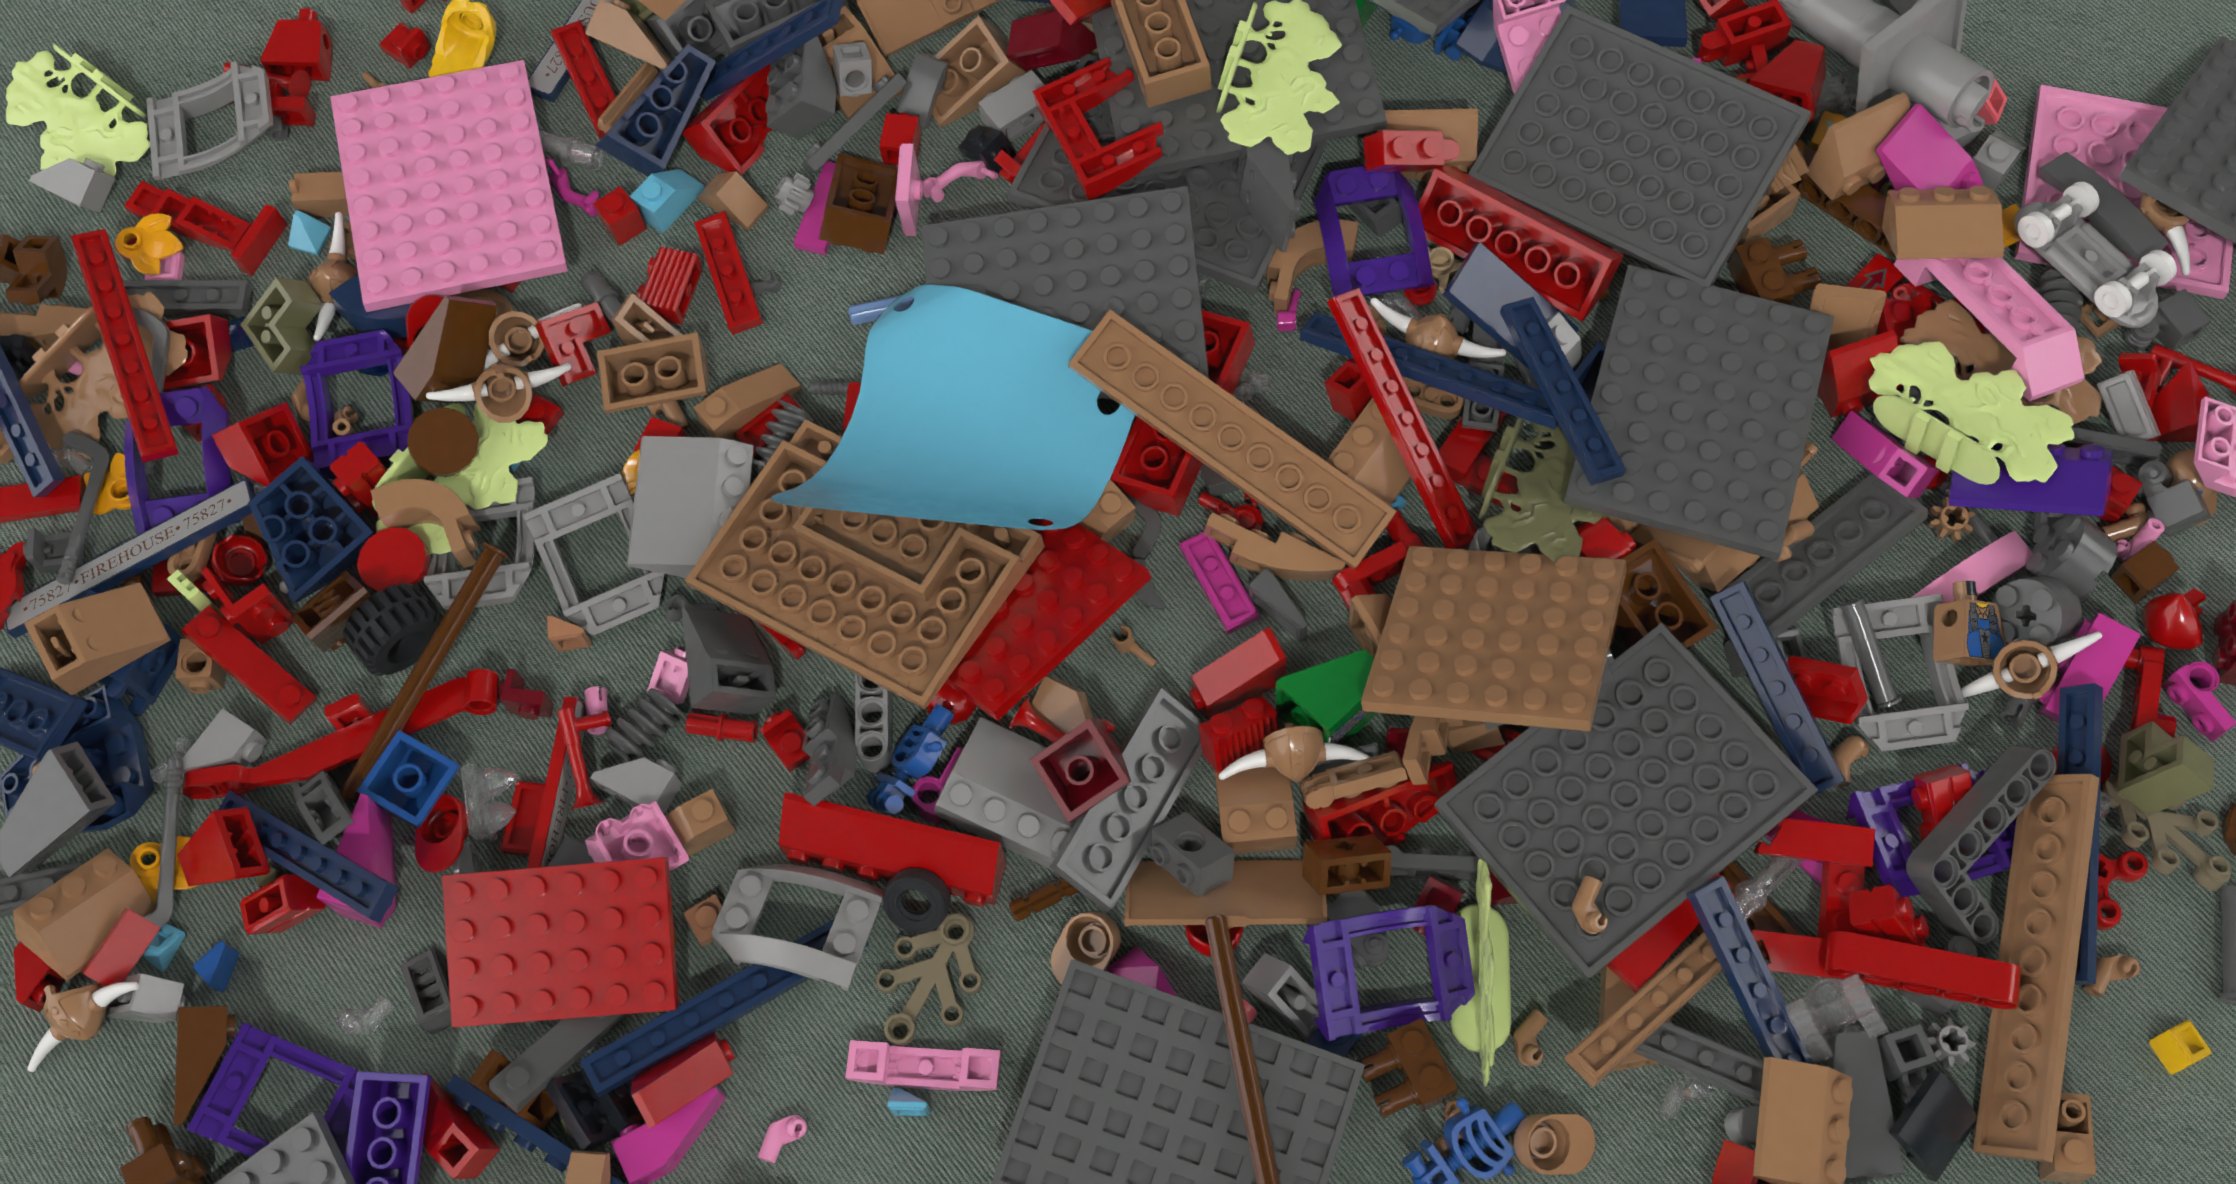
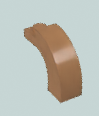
(1302, 253)
(425, 501)

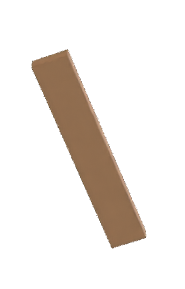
(1645, 1011)

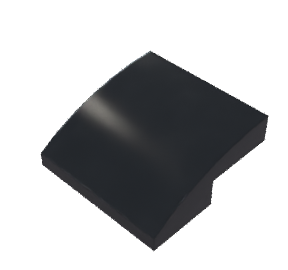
(590, 1117)
(1934, 1125)

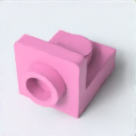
(671, 674)

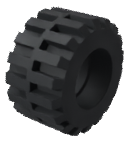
(391, 629)

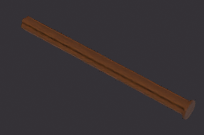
(426, 666)
(1241, 1050)

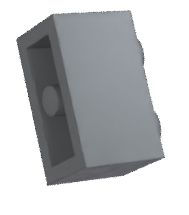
(1012, 107)

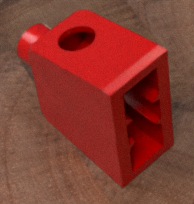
(299, 45)

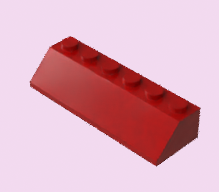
(1545, 253)
(1154, 466)
(885, 845)

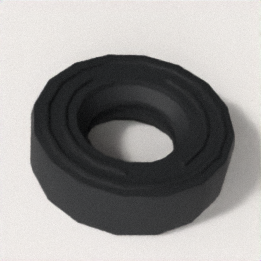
(908, 918)

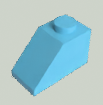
(665, 197)

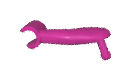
(560, 181)

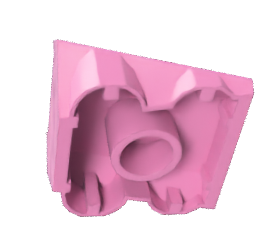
(637, 836)

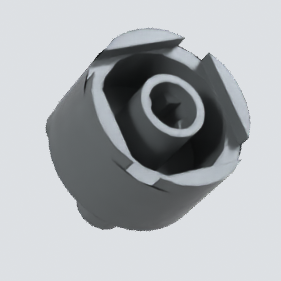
(2072, 552)
(2044, 596)

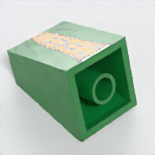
(1327, 697)

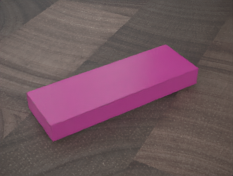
(809, 229)
(1219, 582)

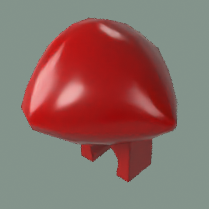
(2174, 620)

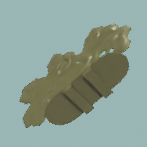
(1540, 495)

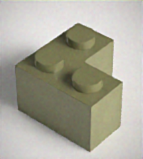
(280, 323)
(2161, 769)

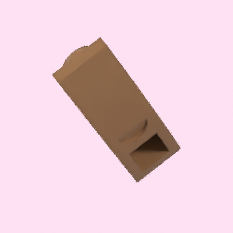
(40, 328)
(1287, 558)

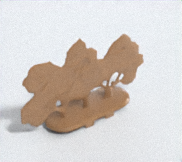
(1962, 338)
(96, 386)

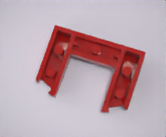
(1094, 166)
(1467, 464)
(1844, 855)

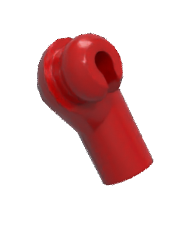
(1908, 292)

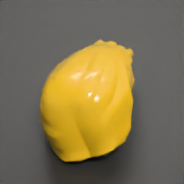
(464, 38)

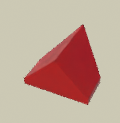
(2178, 406)

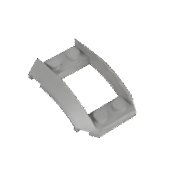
(167, 117)
(570, 515)
(509, 578)
(1912, 726)
(845, 940)

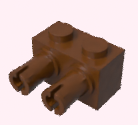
(1759, 270)
(1421, 1064)
(159, 1158)

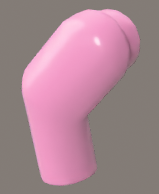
(2147, 534)

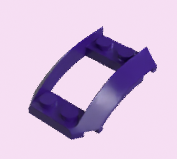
(1378, 274)
(347, 355)
(181, 408)
(1891, 846)
(1336, 977)
(239, 1075)

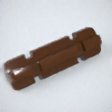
(1041, 898)

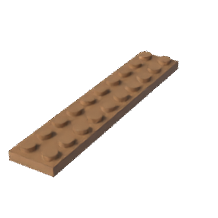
(1232, 439)
(2043, 939)

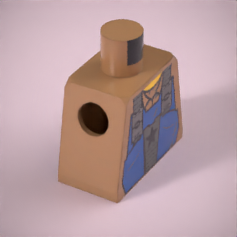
(1967, 629)

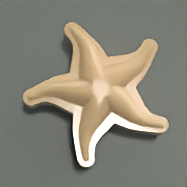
(1443, 266)

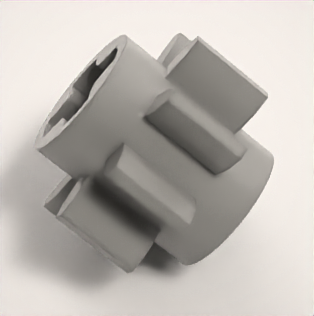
(793, 193)
(1955, 1036)

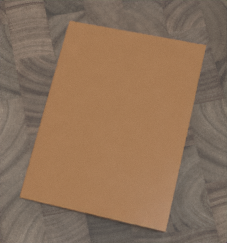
(857, 587)

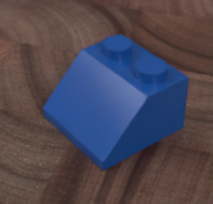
(408, 779)

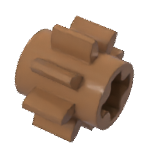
(1941, 519)

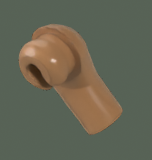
(2111, 969)

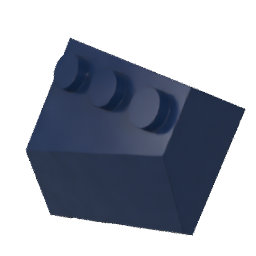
(309, 528)

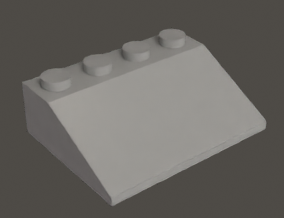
(684, 499)
(1002, 795)

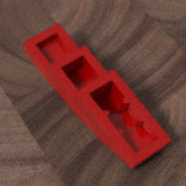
(189, 216)

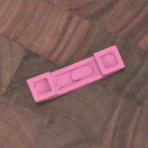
(1986, 567)
(923, 1067)

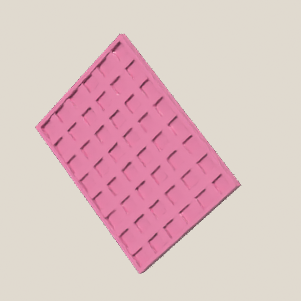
(446, 185)

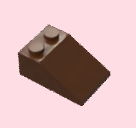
(860, 204)
(448, 348)
(1658, 595)
(327, 612)
(199, 1046)

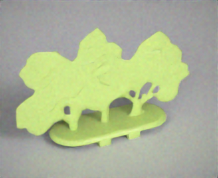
(1283, 82)
(74, 124)
(1977, 407)
(486, 478)
(1486, 1018)

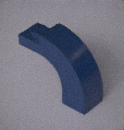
(350, 306)

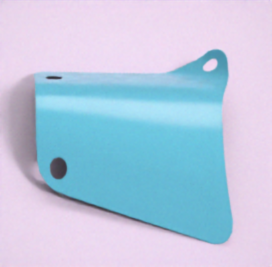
(971, 419)

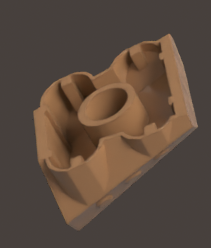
(1854, 312)

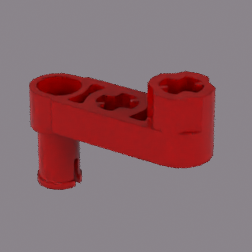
(1379, 565)
(2148, 665)

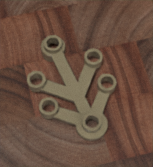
(2210, 871)
(932, 973)

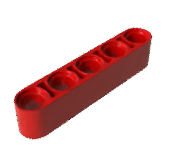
(1923, 970)

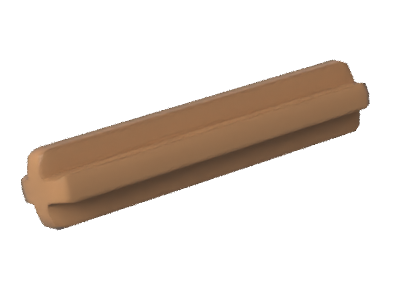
(627, 96)

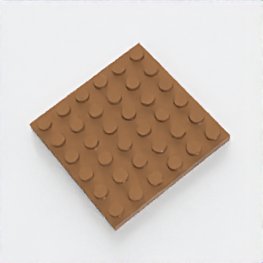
(1497, 638)

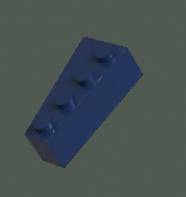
(656, 119)

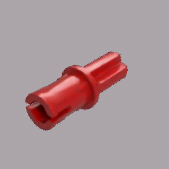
(722, 727)

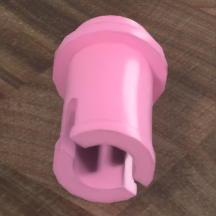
(596, 704)

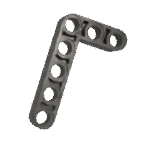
(1967, 831)

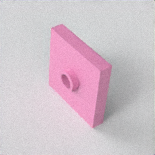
(908, 190)

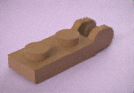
(1353, 779)

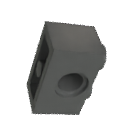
(1192, 854)

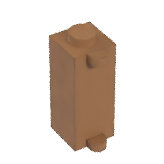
(319, 194)

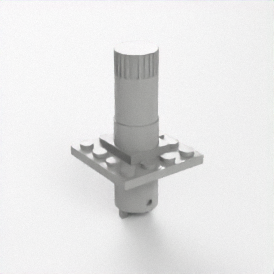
(1902, 54)

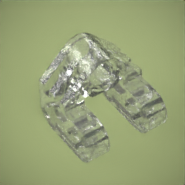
(1830, 1006)

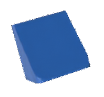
(217, 965)

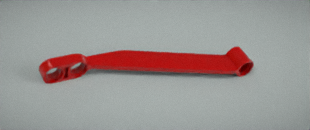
(474, 693)

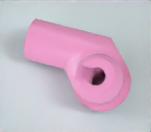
(779, 1134)

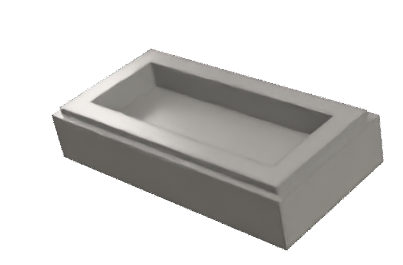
(2128, 407)

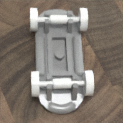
(2090, 260)

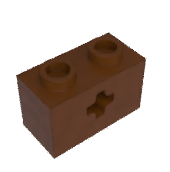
(1346, 864)

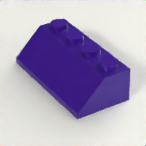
(2076, 487)
(387, 1127)

